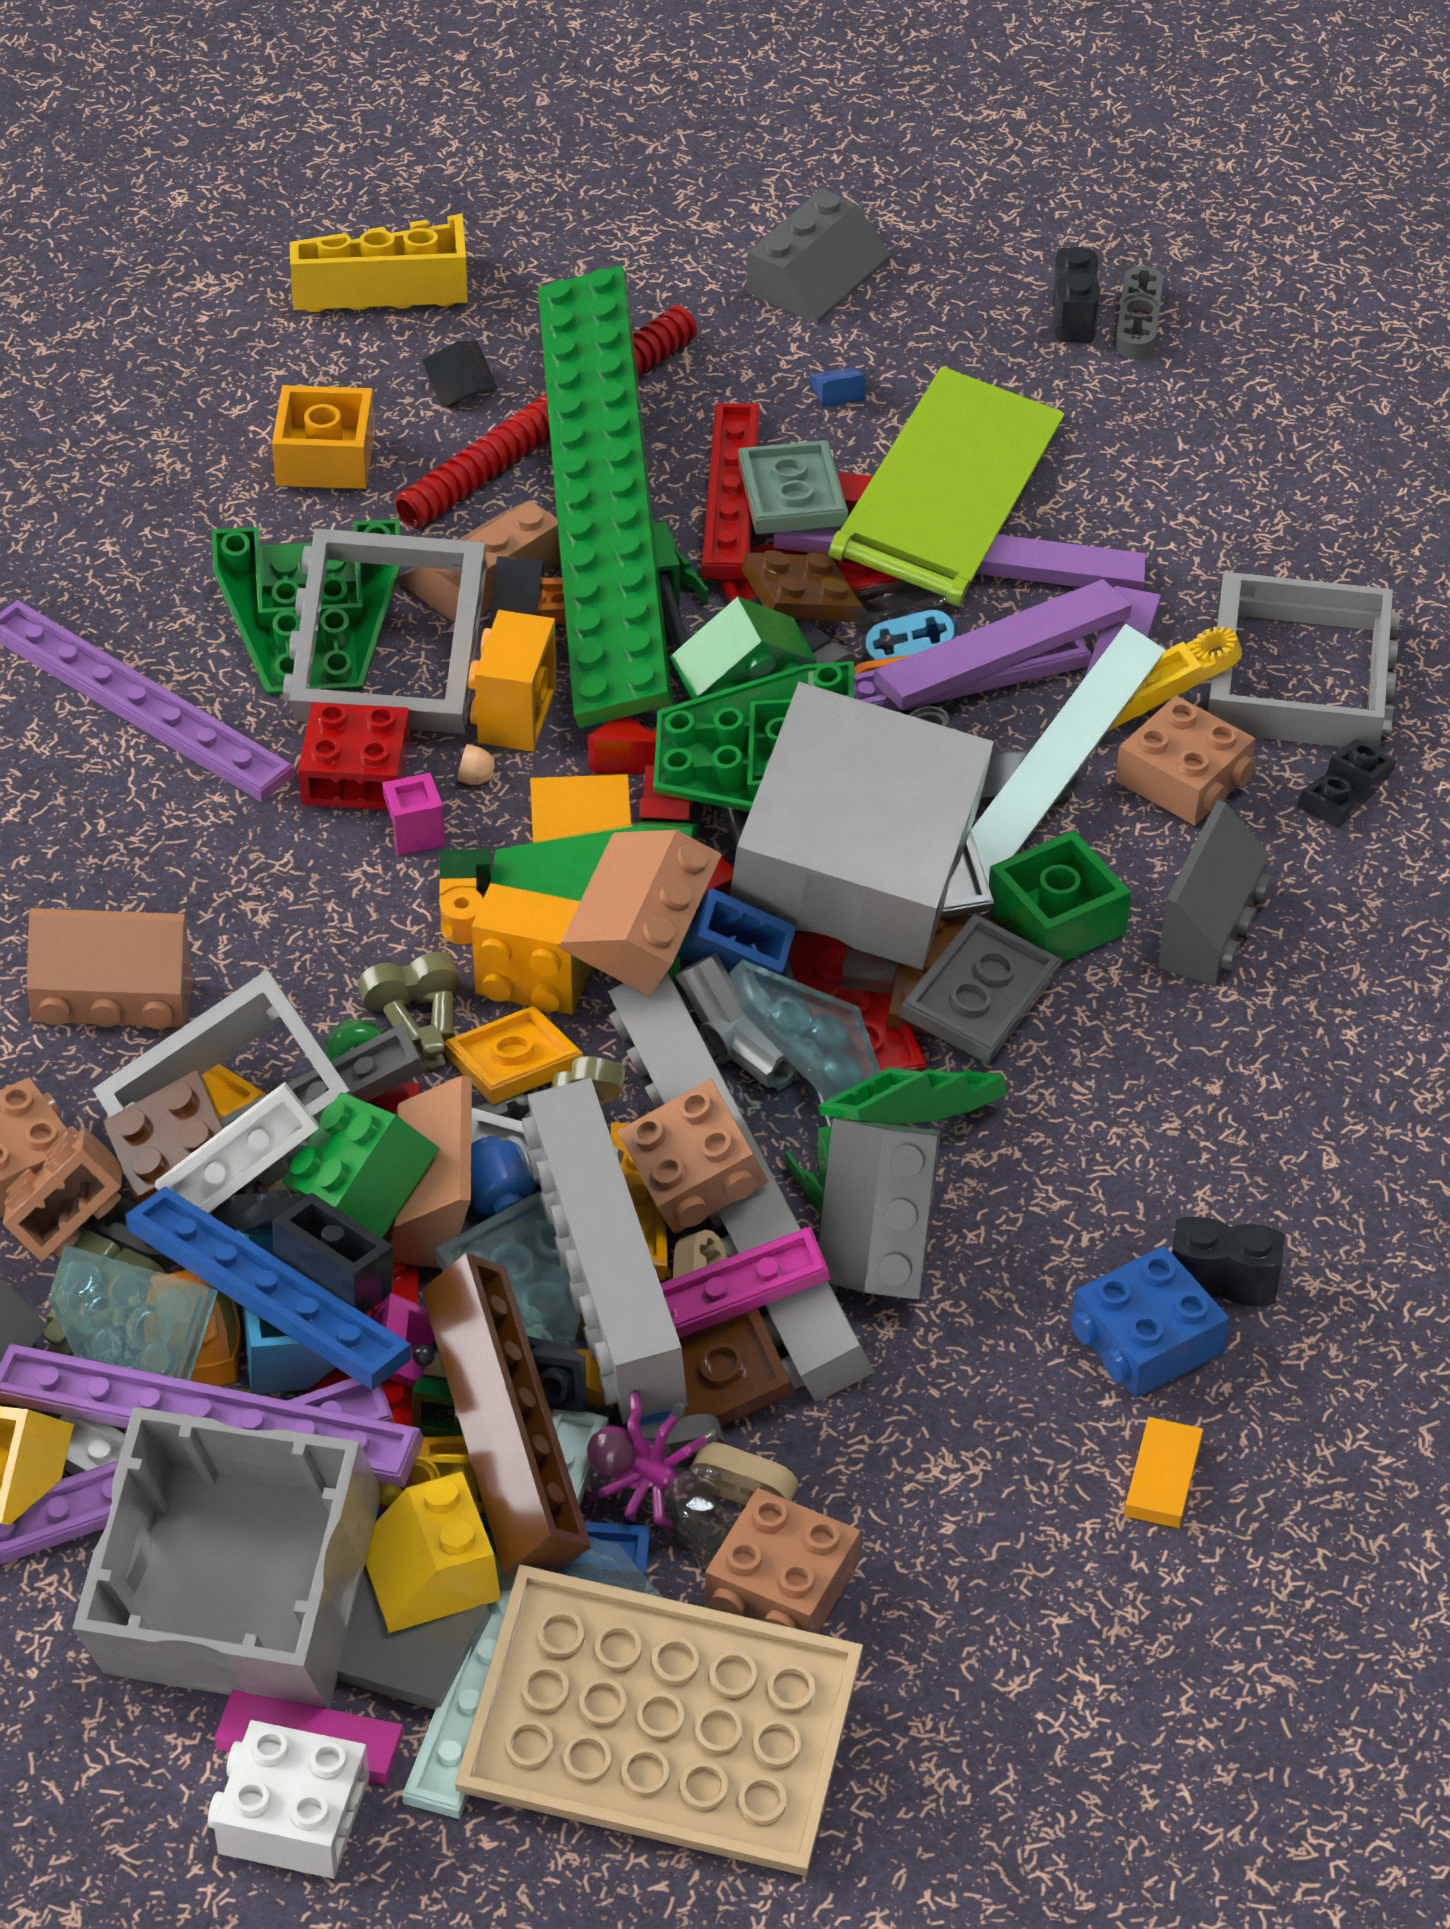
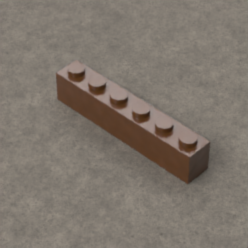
(505, 1417)

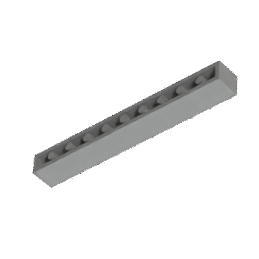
(810, 1322)

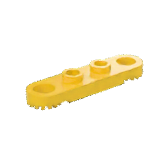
(1182, 669)

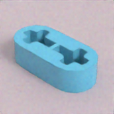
(908, 628)

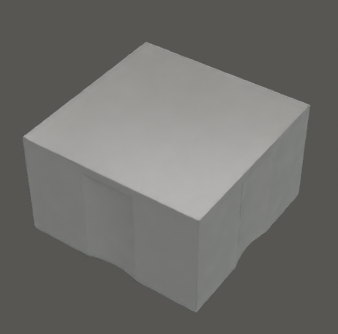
(860, 823)
(229, 1558)

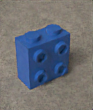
(1149, 1321)

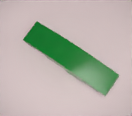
(915, 1096)

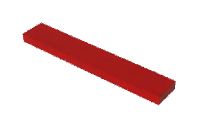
(727, 511)

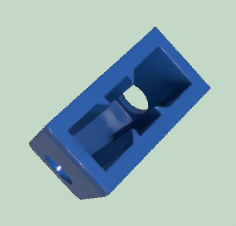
(734, 931)

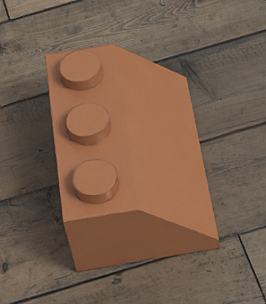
(517, 532)
(640, 905)
(108, 968)
(443, 1193)

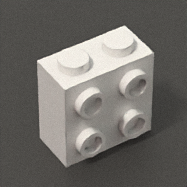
(289, 1798)

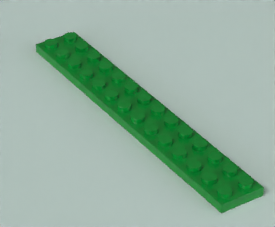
(603, 500)

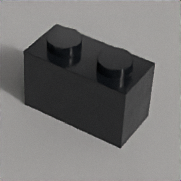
(334, 1252)

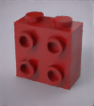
(352, 753)

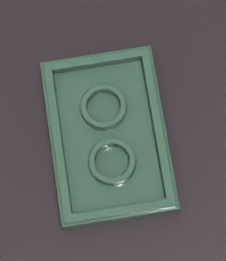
(792, 487)

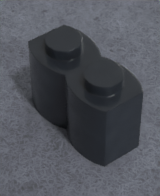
(1075, 295)
(1231, 1261)

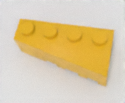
(381, 268)

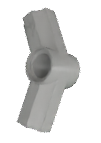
(727, 1028)

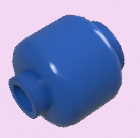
(498, 1175)

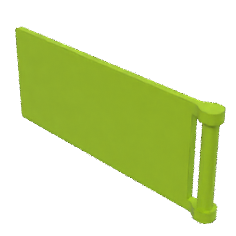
(948, 484)

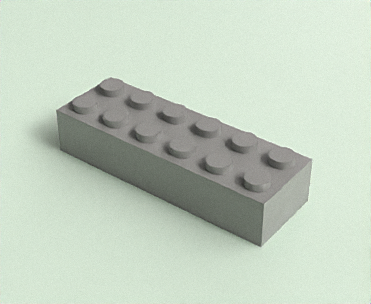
(603, 1250)

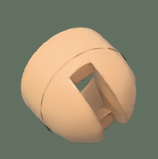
(475, 766)

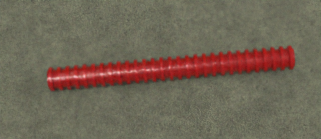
(525, 430)

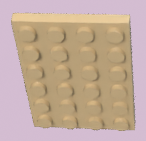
(661, 1719)

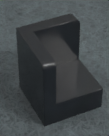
(459, 372)

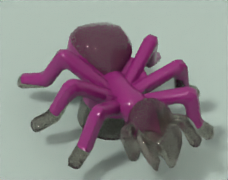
(648, 1463)

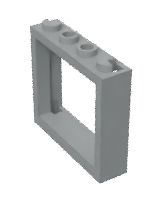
(1313, 604)
(424, 713)
(213, 1039)

